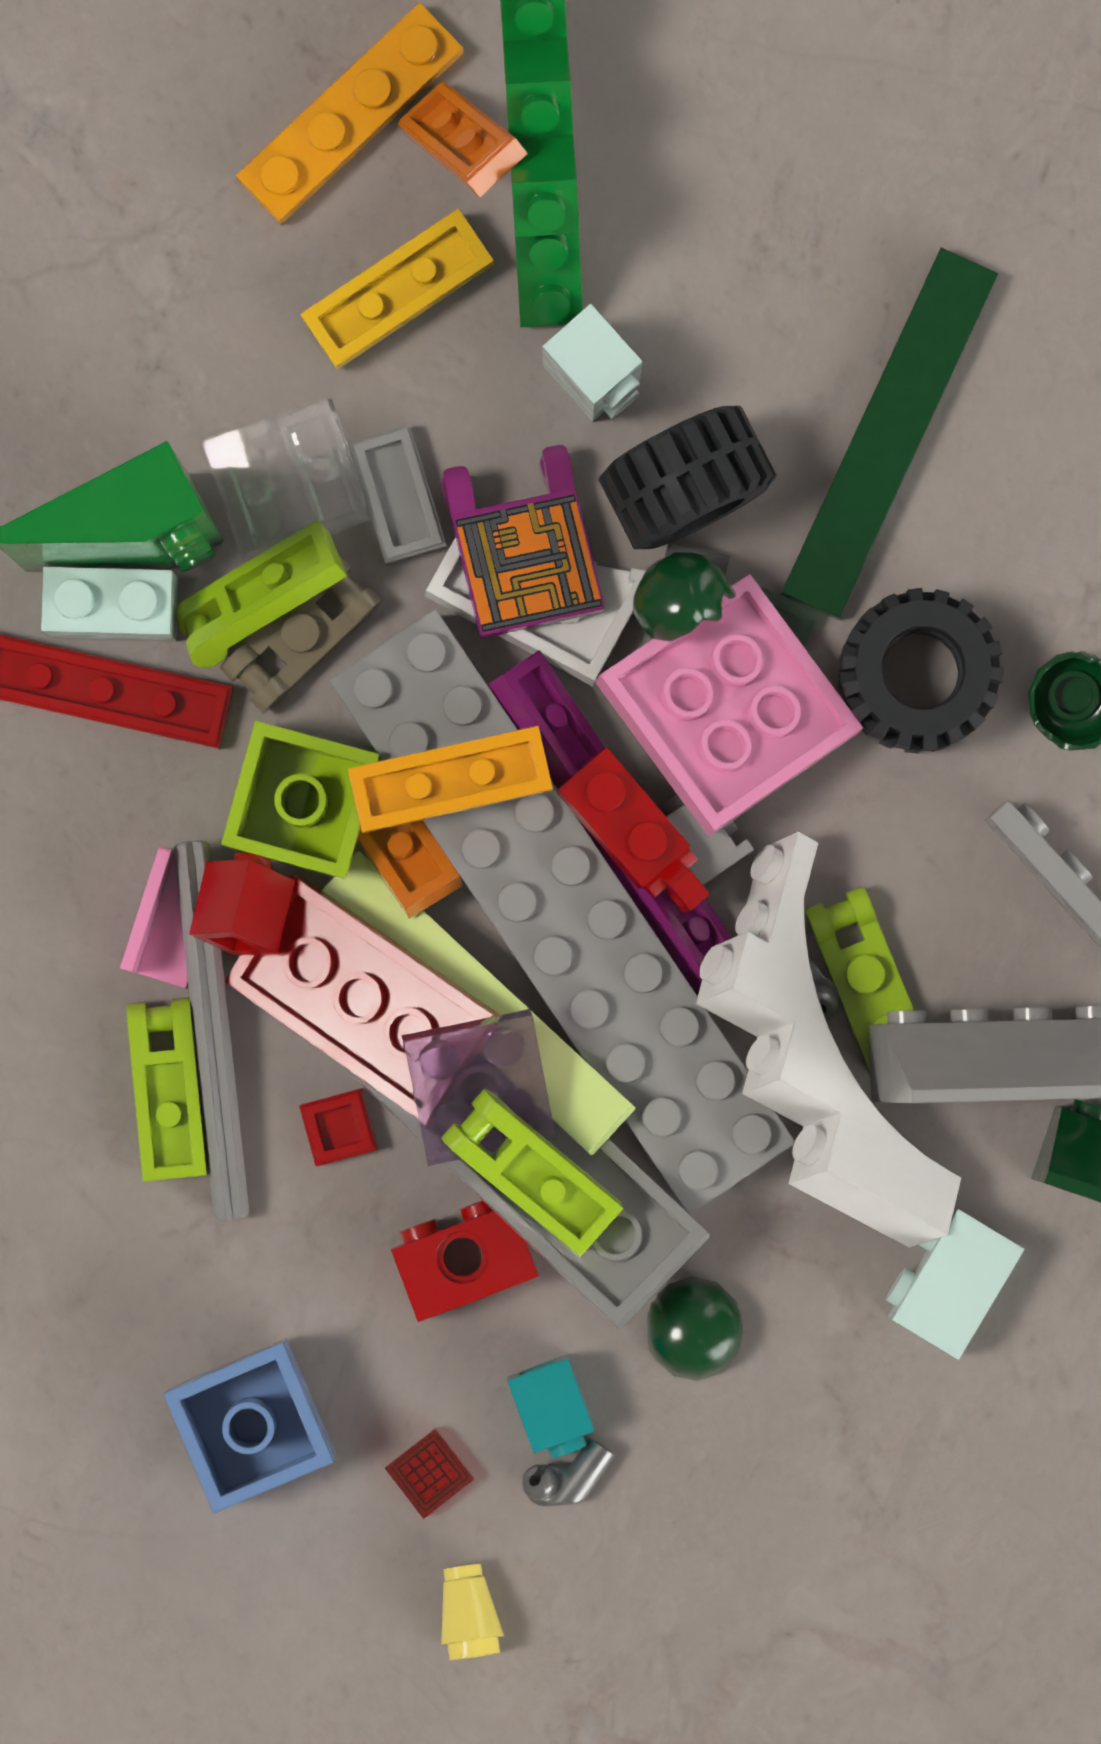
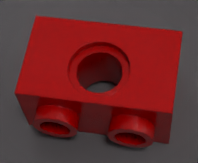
(437, 1288)

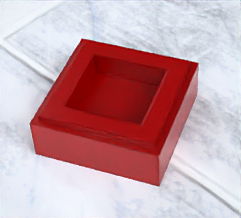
(338, 1127)

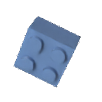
(250, 1425)

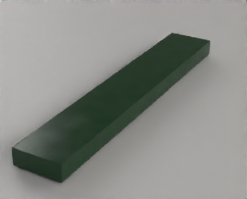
(889, 433)

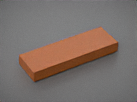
(462, 138)

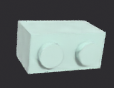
(593, 365)
(109, 603)
(953, 1284)

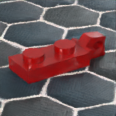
(633, 830)

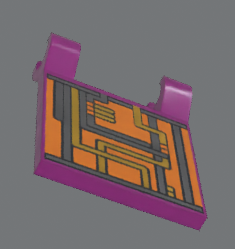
(524, 557)

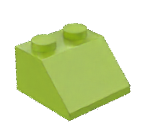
(296, 800)

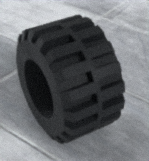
(687, 477)
(959, 631)

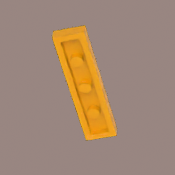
(350, 113)

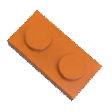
(411, 865)

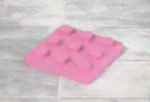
(729, 708)

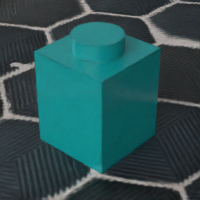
(551, 1407)

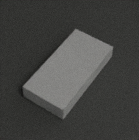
(397, 494)

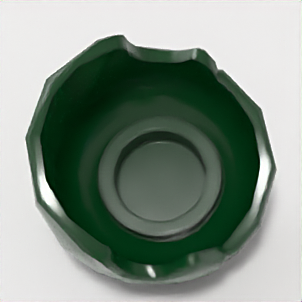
(680, 595)
(1068, 700)
(694, 1328)

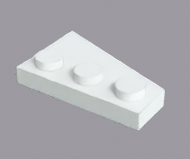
(573, 645)

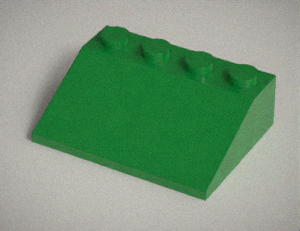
(124, 519)

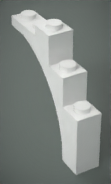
(795, 1068)

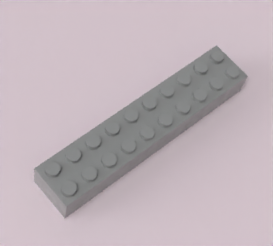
(572, 926)

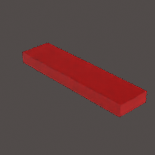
(113, 692)

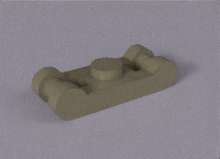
(299, 640)

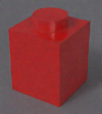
(242, 905)

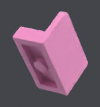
(157, 933)

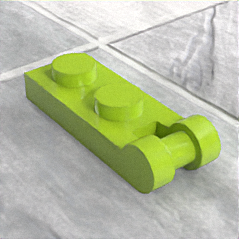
(258, 593)
(861, 972)
(167, 1092)
(534, 1174)

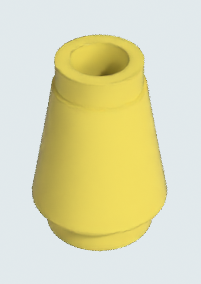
(468, 1614)

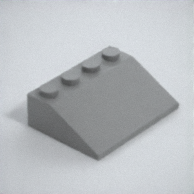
(984, 1058)

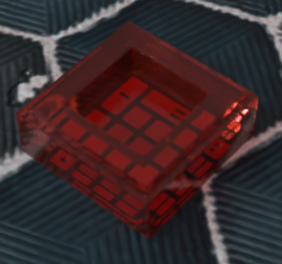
(429, 1473)

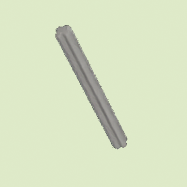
(212, 1045)

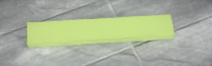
(577, 1093)

